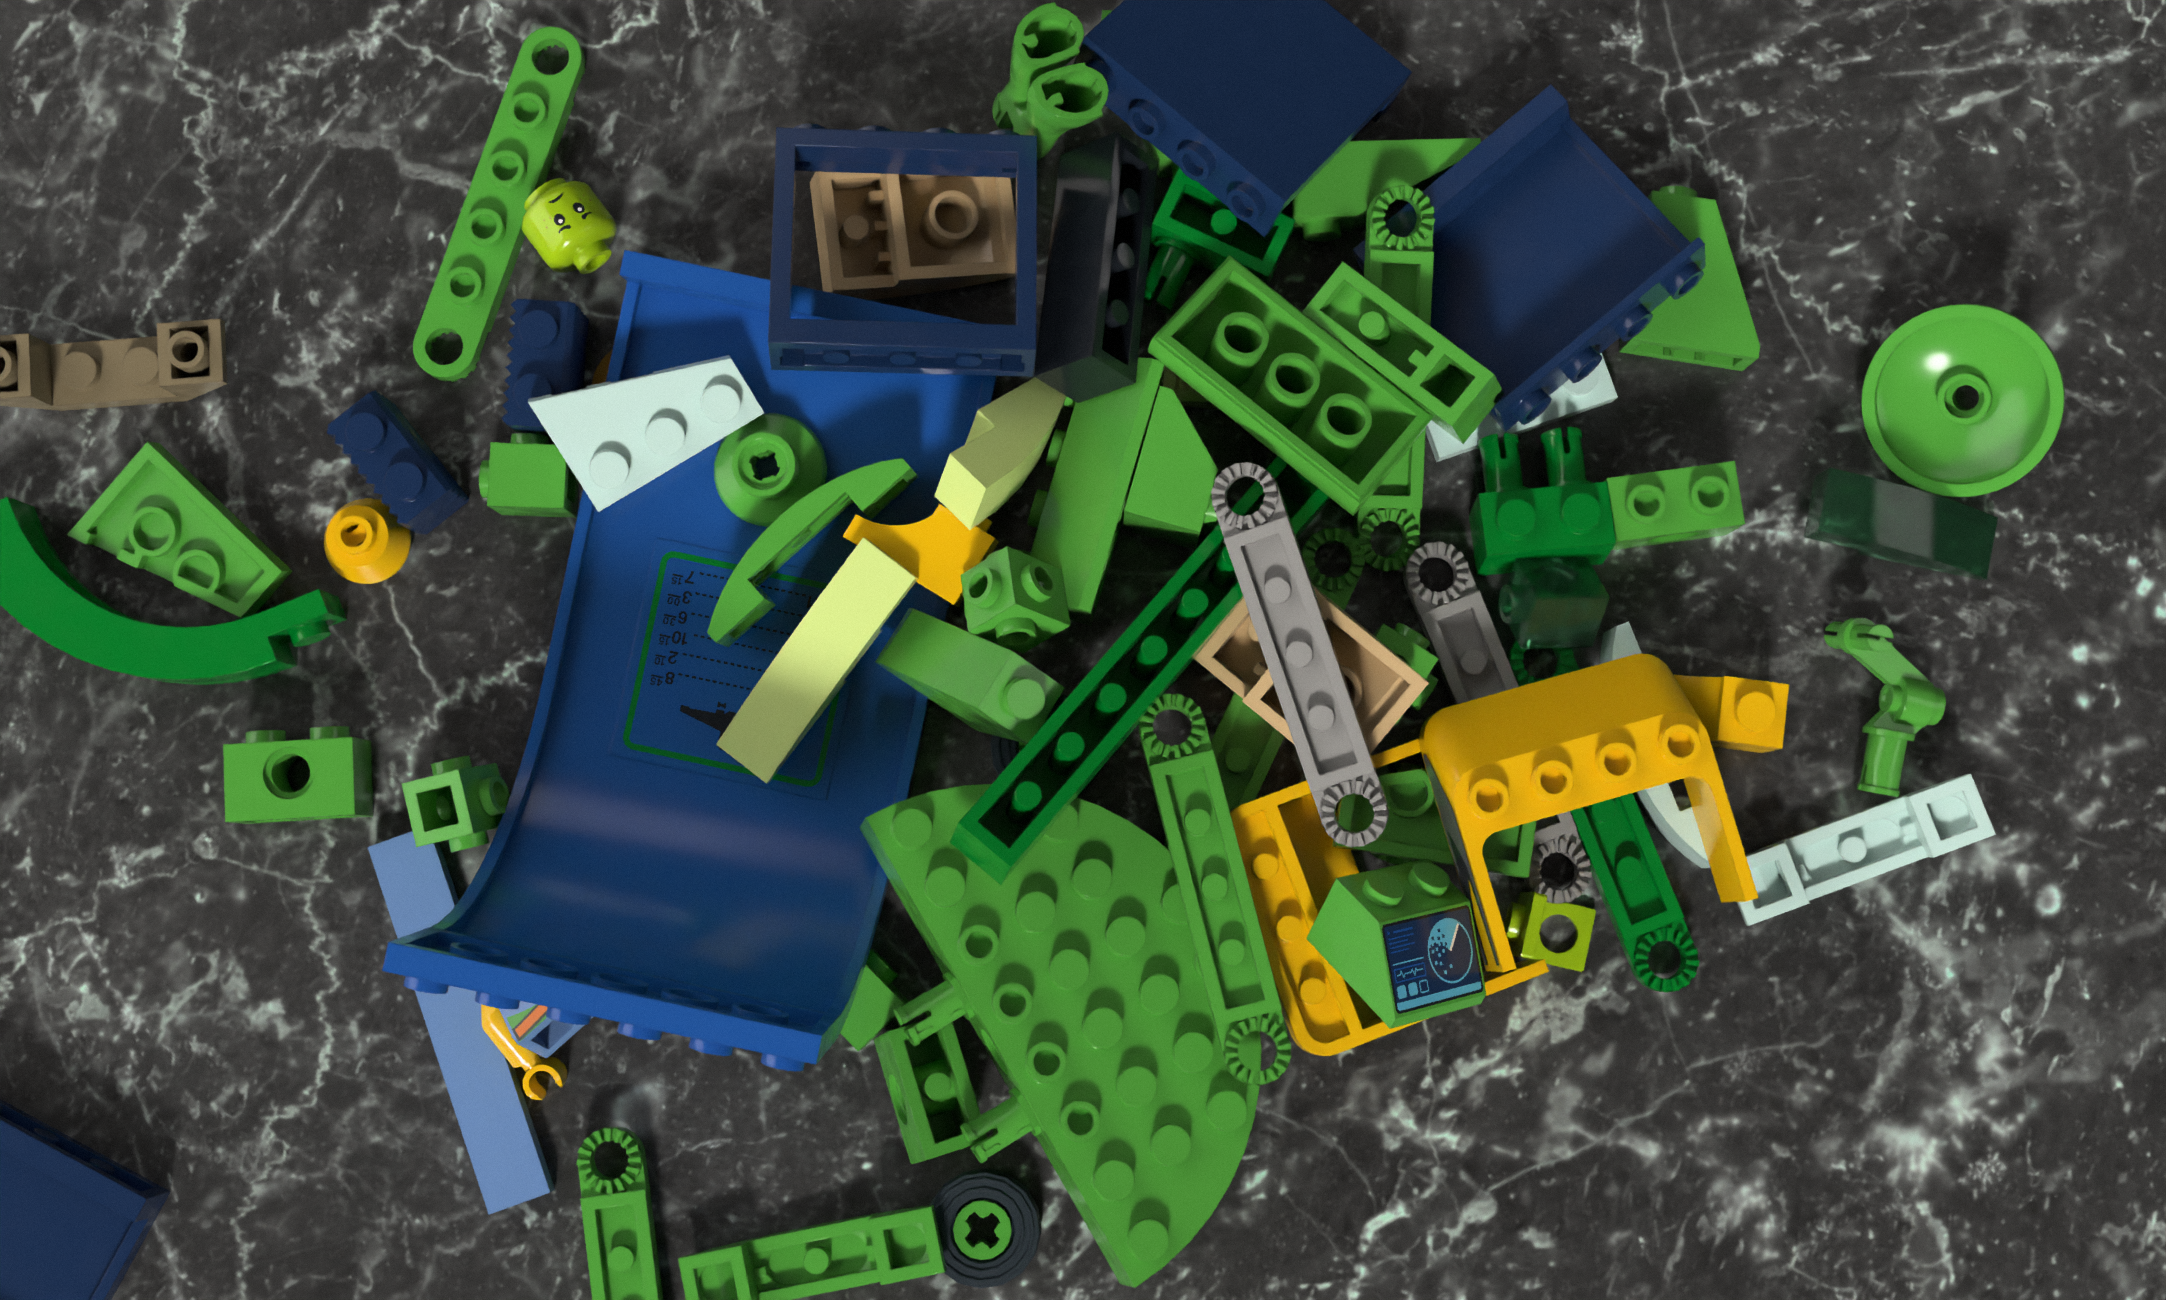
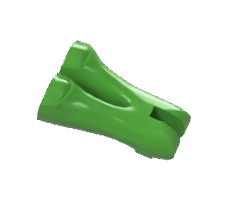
(1042, 92)

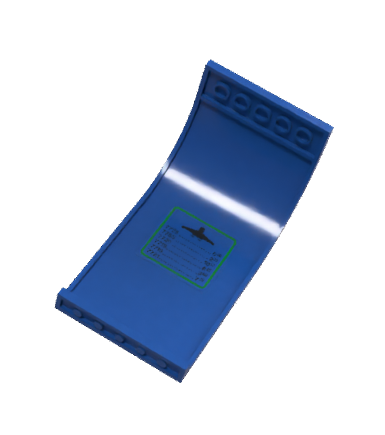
(636, 853)

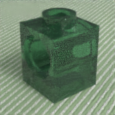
(1553, 602)

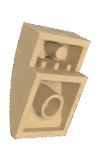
(911, 232)
(1376, 677)

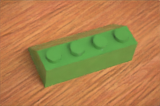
(1091, 486)

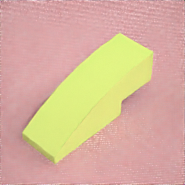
(999, 451)

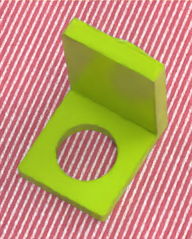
(1524, 923)

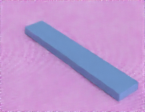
(474, 1070)

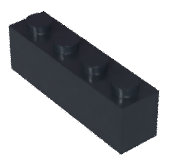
(1097, 268)

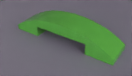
(742, 599)
(819, 1258)

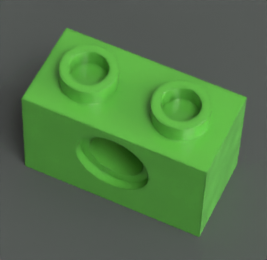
(1675, 505)
(259, 784)
(928, 1091)

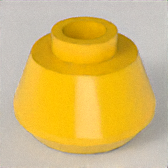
(366, 542)

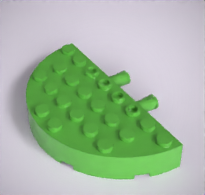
(1088, 1012)

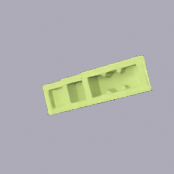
(816, 660)

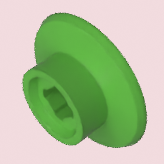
(797, 455)

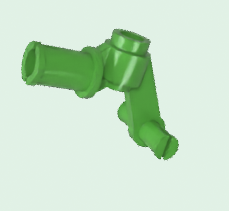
(1905, 701)

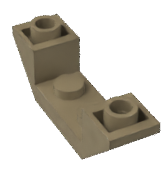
(164, 368)

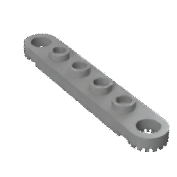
(1300, 654)
(1476, 667)

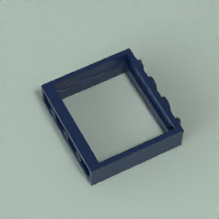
(892, 344)

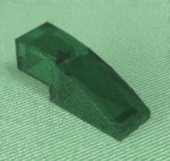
(1900, 524)

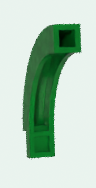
(70, 617)

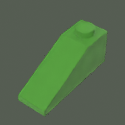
(1345, 187)
(1406, 351)

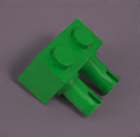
(1202, 231)
(1542, 522)

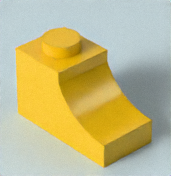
(931, 549)
(1739, 711)

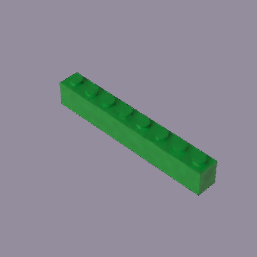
(1117, 692)

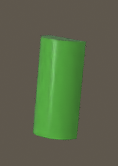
(1290, 384)

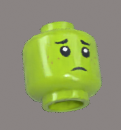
(569, 226)

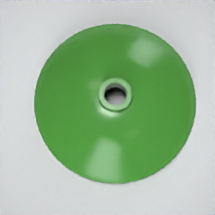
(1933, 439)

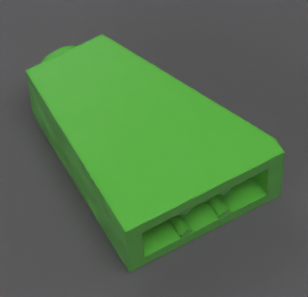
(1712, 319)
(970, 677)

